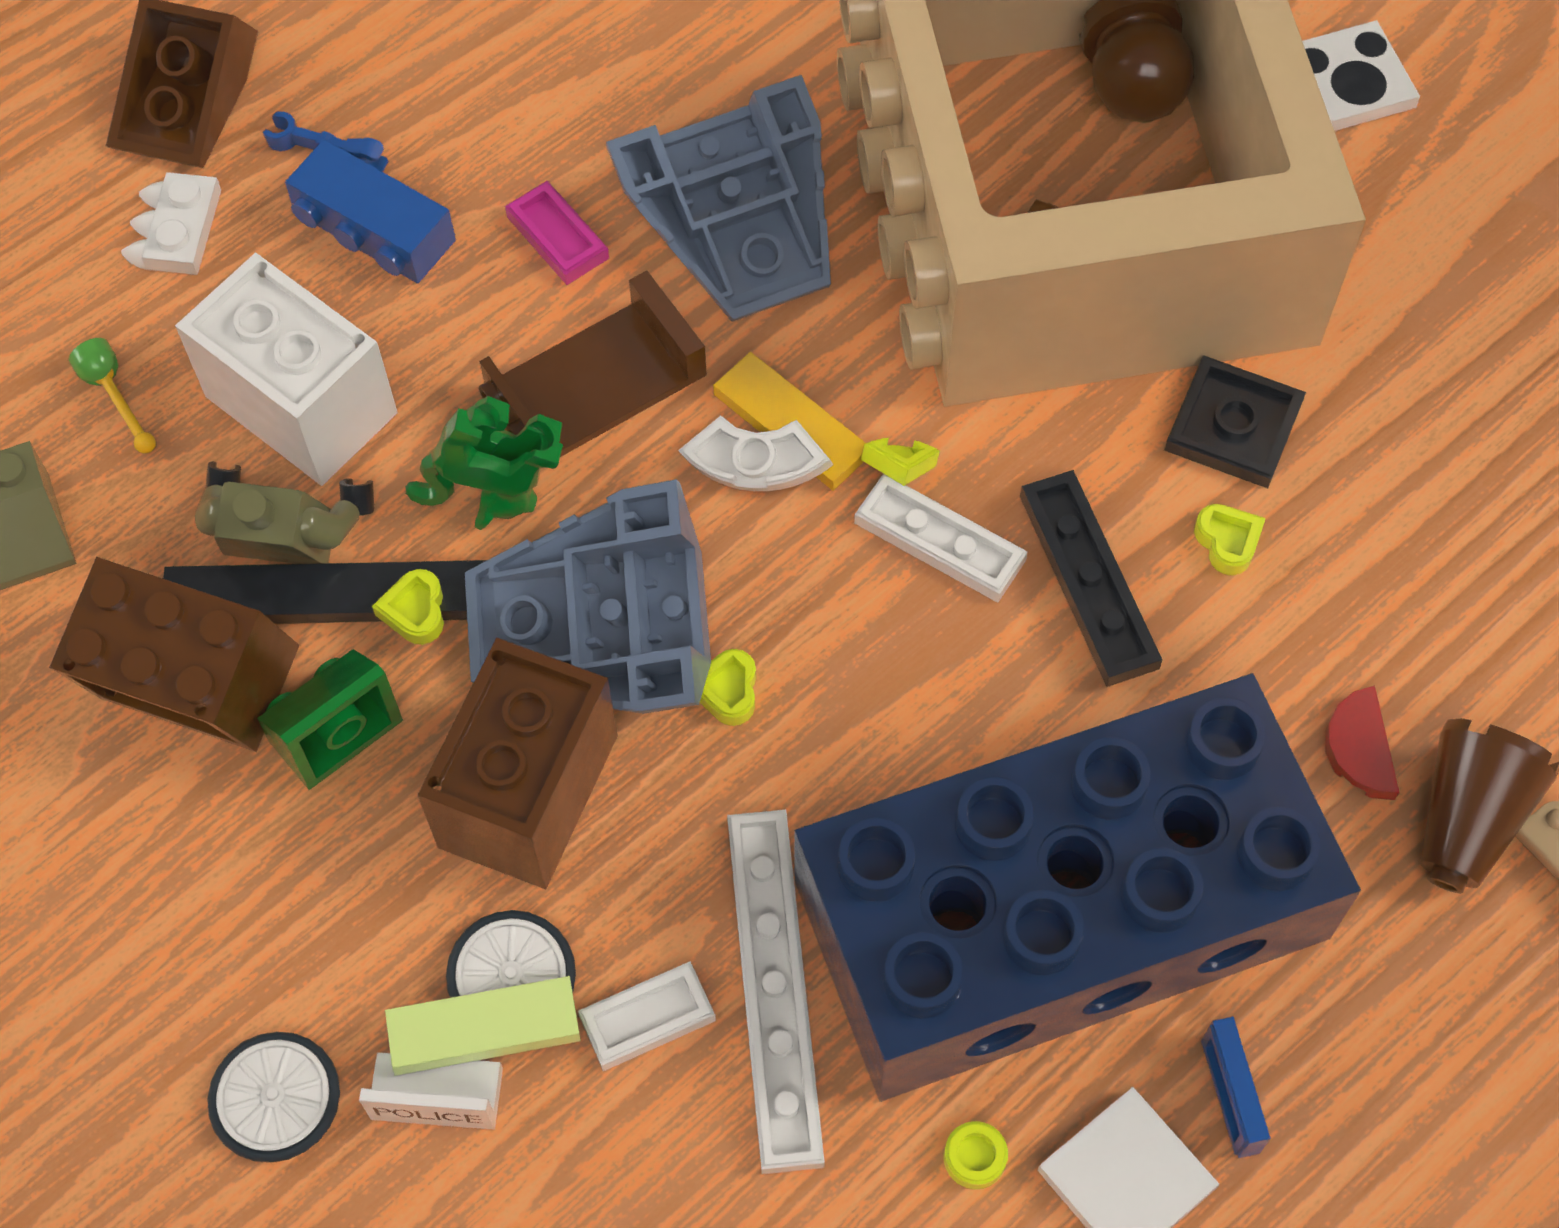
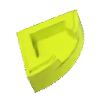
(898, 461)

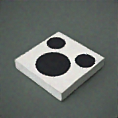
(1360, 75)

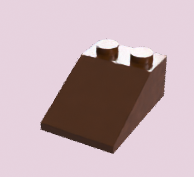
(179, 81)

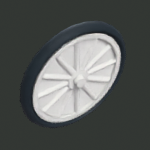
(508, 952)
(273, 1097)

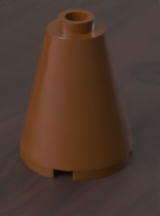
(1480, 800)

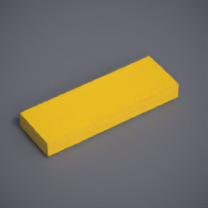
(772, 402)

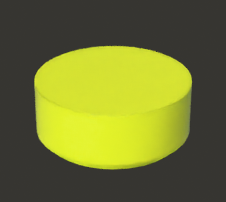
(975, 1155)

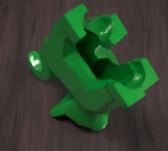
(485, 456)

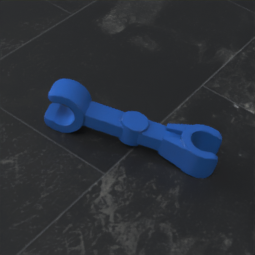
(366, 149)

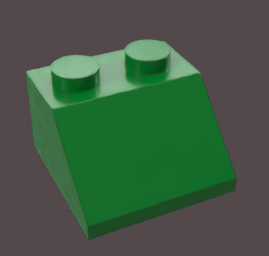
(331, 717)

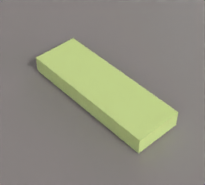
(481, 1025)

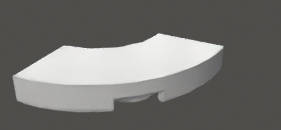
(756, 459)

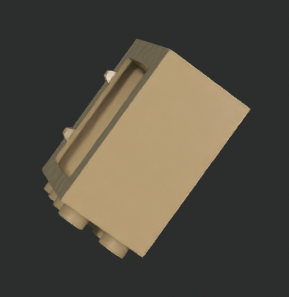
(1114, 280)

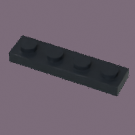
(1090, 578)

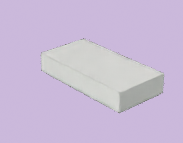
(646, 1016)

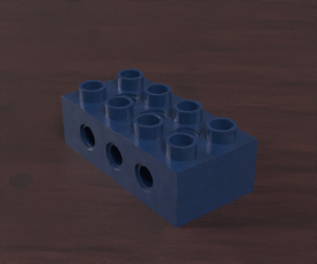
(1056, 955)

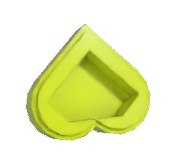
(1229, 536)
(413, 607)
(729, 687)

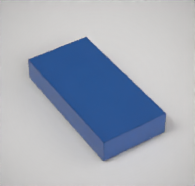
(1235, 1088)

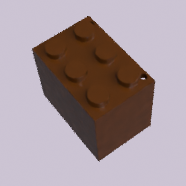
(175, 653)
(520, 762)

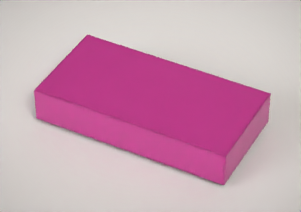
(557, 232)

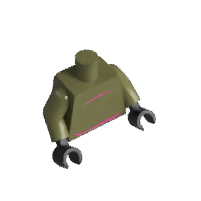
(275, 520)

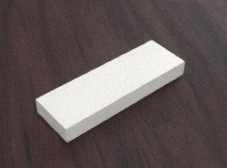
(941, 537)

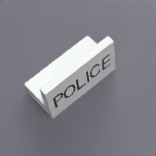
(439, 1096)

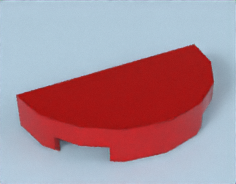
(1359, 745)

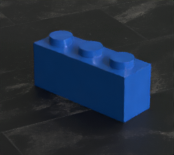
(370, 211)

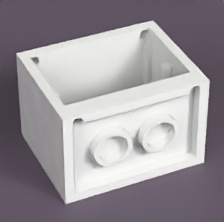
(288, 368)

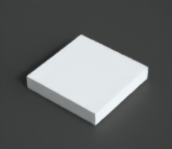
(1128, 1170)

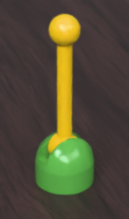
(97, 365)

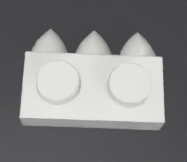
(177, 226)

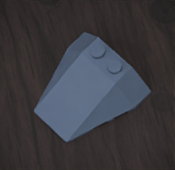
(738, 198)
(607, 596)

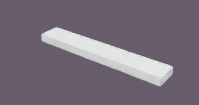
(775, 993)

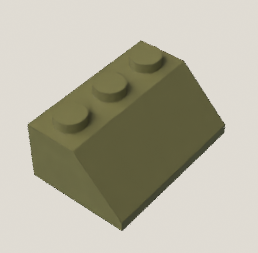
(30, 519)

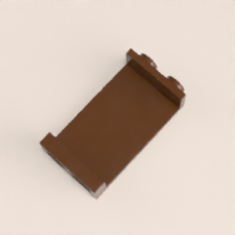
(604, 370)

